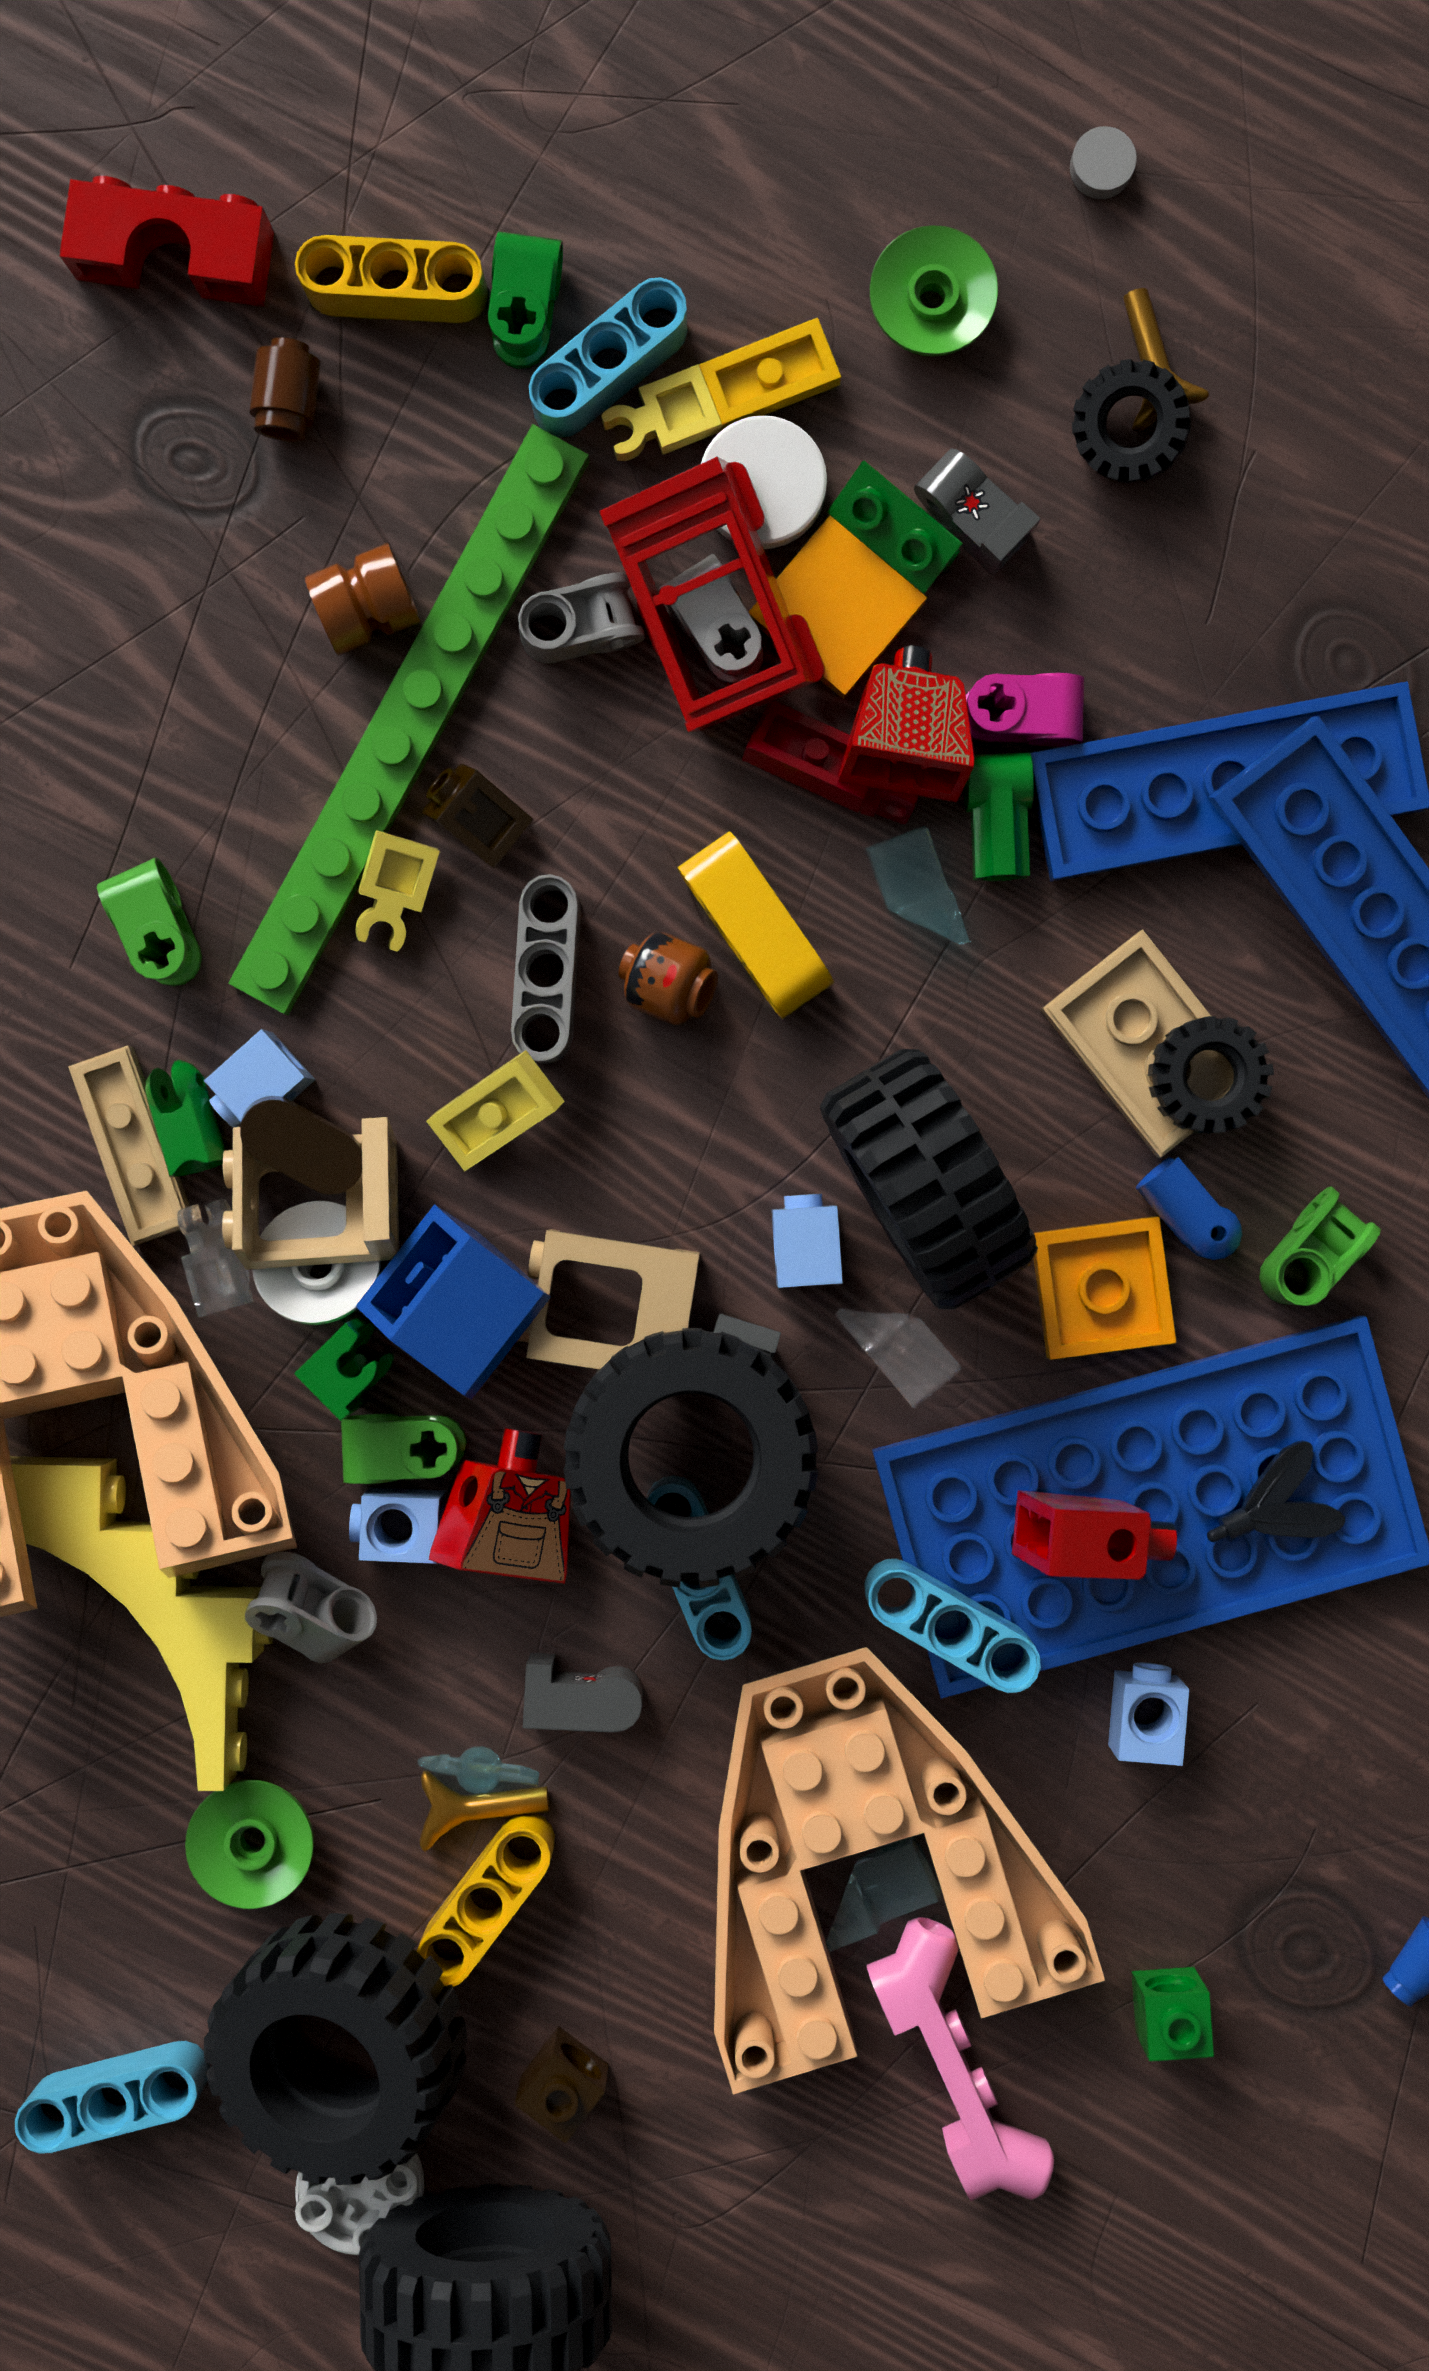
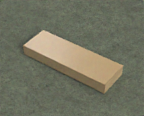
(128, 1145)

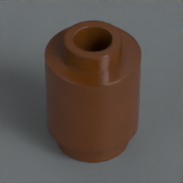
(284, 389)

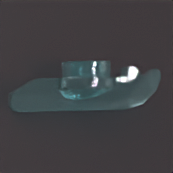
(479, 1769)

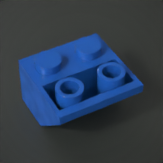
(453, 1301)

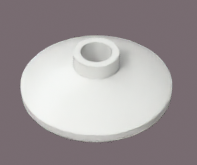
(292, 1290)

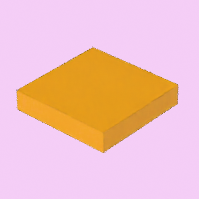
(848, 600)
(1103, 1288)

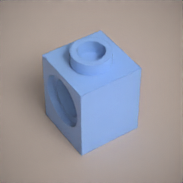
(253, 1072)
(806, 1242)
(421, 1506)
(1154, 1742)

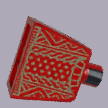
(911, 730)
(1088, 1536)

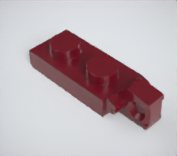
(811, 758)

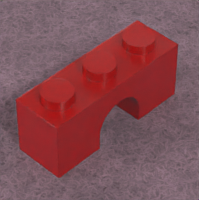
(117, 226)

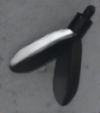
(1267, 1504)

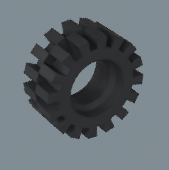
(1098, 398)
(1248, 1067)

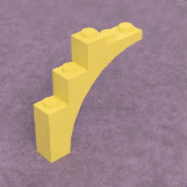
(199, 1630)

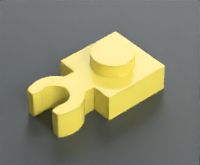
(673, 411)
(396, 877)

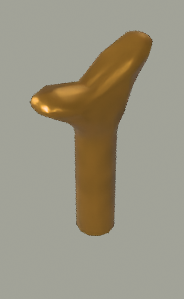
(1152, 349)
(452, 1808)

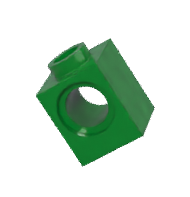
(1172, 2014)

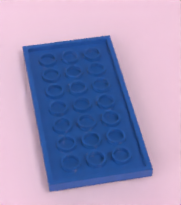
(1188, 1454)

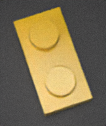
(771, 373)

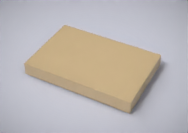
(1116, 1021)

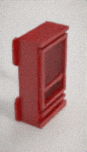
(675, 514)

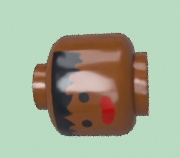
(668, 978)

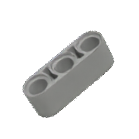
(542, 938)

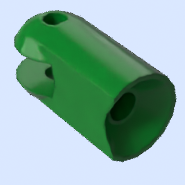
(184, 1119)

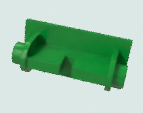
(895, 527)

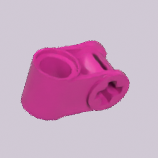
(1037, 709)

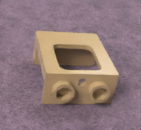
(370, 1209)
(664, 1300)

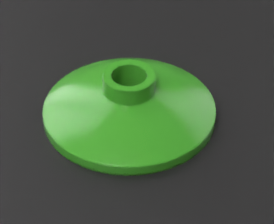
(940, 262)
(229, 1865)

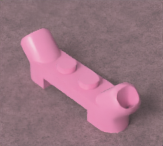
(980, 2148)

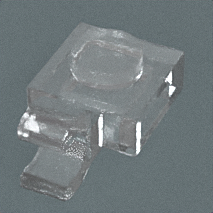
(212, 1271)

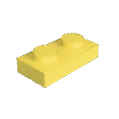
(495, 1110)

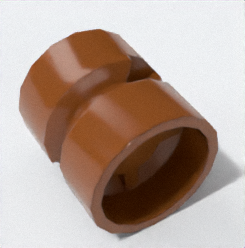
(362, 599)

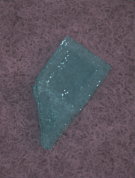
(915, 883)
(883, 1888)

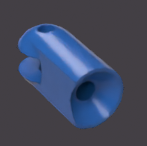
(1190, 1210)

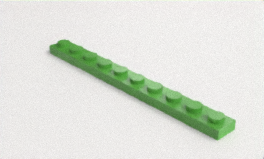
(410, 718)

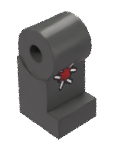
(976, 510)
(580, 1700)

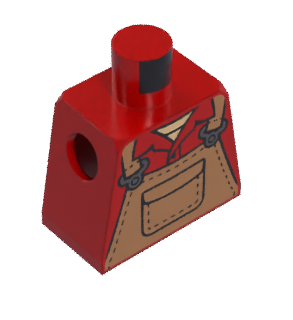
(506, 1516)

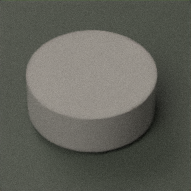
(1103, 162)

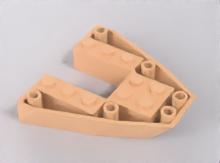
(96, 1323)
(834, 1768)

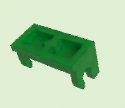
(339, 1373)

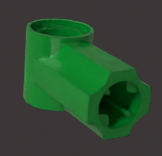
(998, 800)

